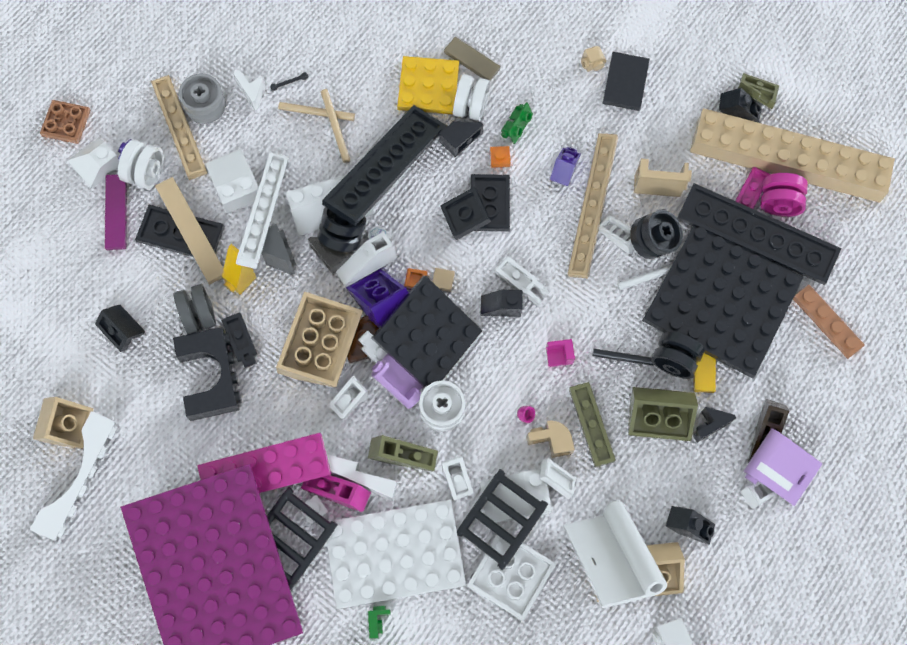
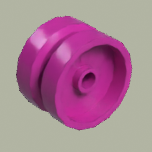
(784, 194)

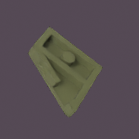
(759, 89)

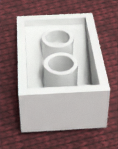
(233, 180)
(528, 481)

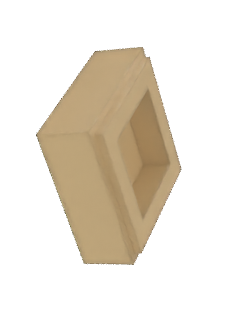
(443, 279)

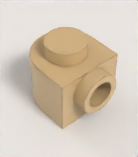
(593, 59)

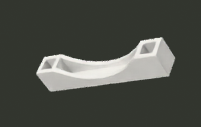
(52, 518)

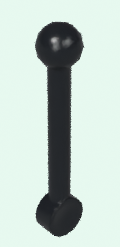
(303, 76)

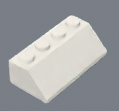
(308, 207)

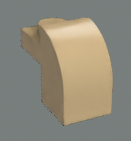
(557, 436)

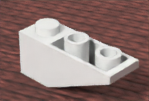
(367, 259)

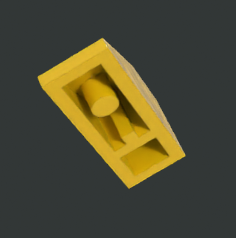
(236, 277)

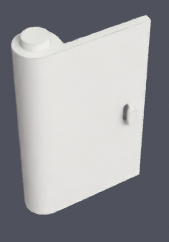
(622, 560)

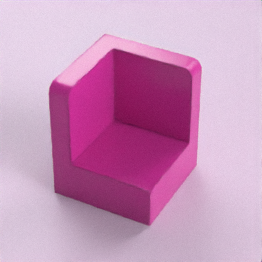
(560, 353)

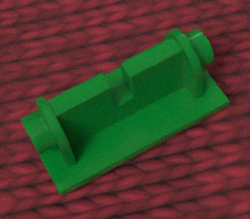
(521, 116)

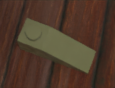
(402, 453)

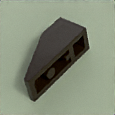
(771, 417)

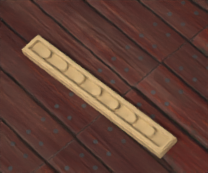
(593, 206)

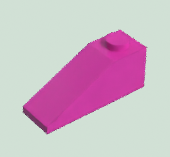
(338, 491)

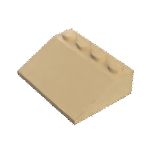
(319, 340)

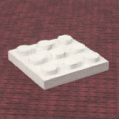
(517, 584)

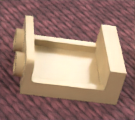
(660, 182)

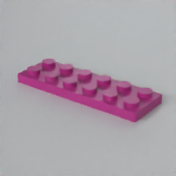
(277, 464)

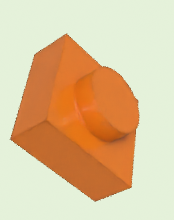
(500, 156)

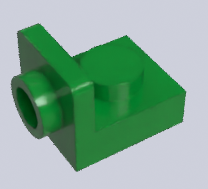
(376, 625)

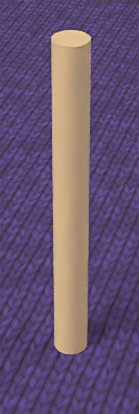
(314, 111)
(335, 125)

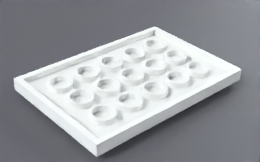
(395, 555)

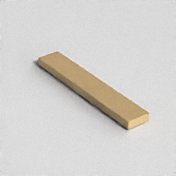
(179, 127)
(190, 230)

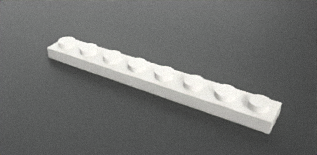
(262, 211)

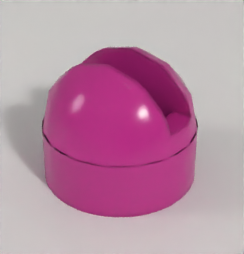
(526, 414)

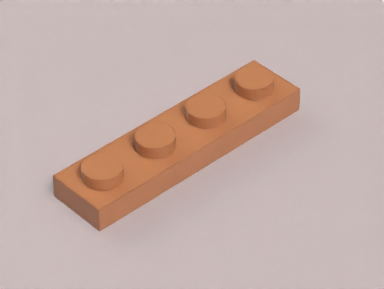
(828, 321)

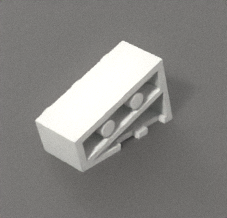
(672, 633)

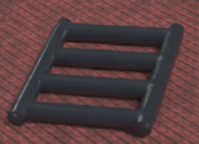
(528, 524)
(316, 544)

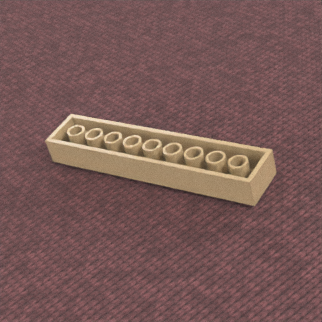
(785, 151)

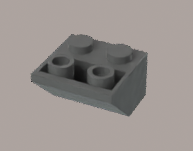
(277, 251)

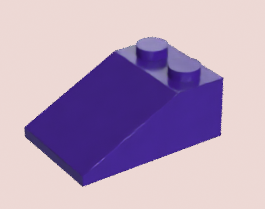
(378, 295)

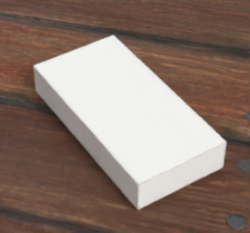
(557, 478)

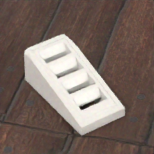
(623, 243)
(754, 496)

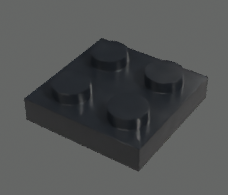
(465, 213)

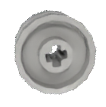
(202, 98)

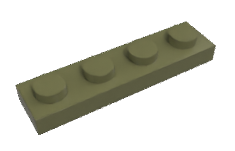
(592, 425)

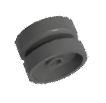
(191, 310)

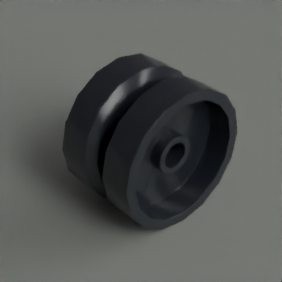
(338, 233)
(656, 234)
(678, 354)

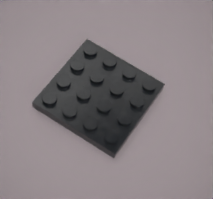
(426, 333)

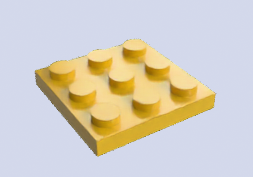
(428, 84)

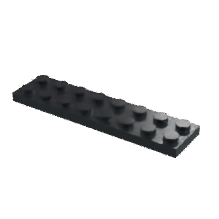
(383, 165)
(760, 233)

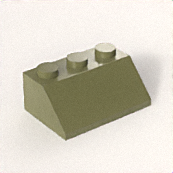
(662, 413)

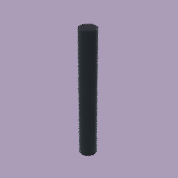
(622, 357)

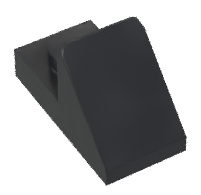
(716, 420)

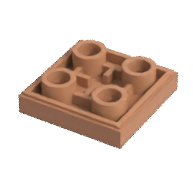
(65, 121)

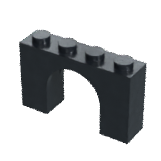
(223, 395)

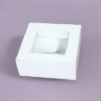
(316, 504)

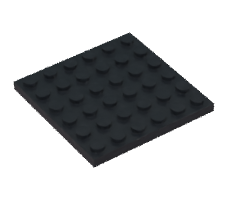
(724, 299)

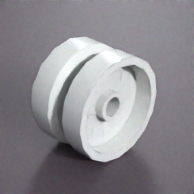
(470, 97)
(140, 164)
(444, 394)

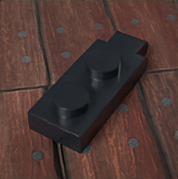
(240, 339)

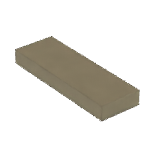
(472, 59)

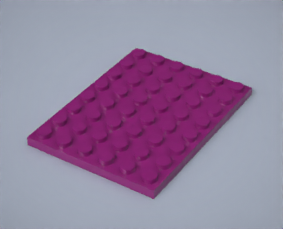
(212, 563)

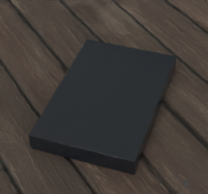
(626, 81)
(495, 195)

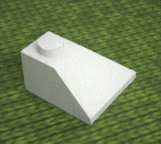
(95, 162)

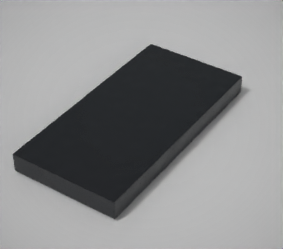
(161, 231)

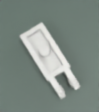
(520, 279)

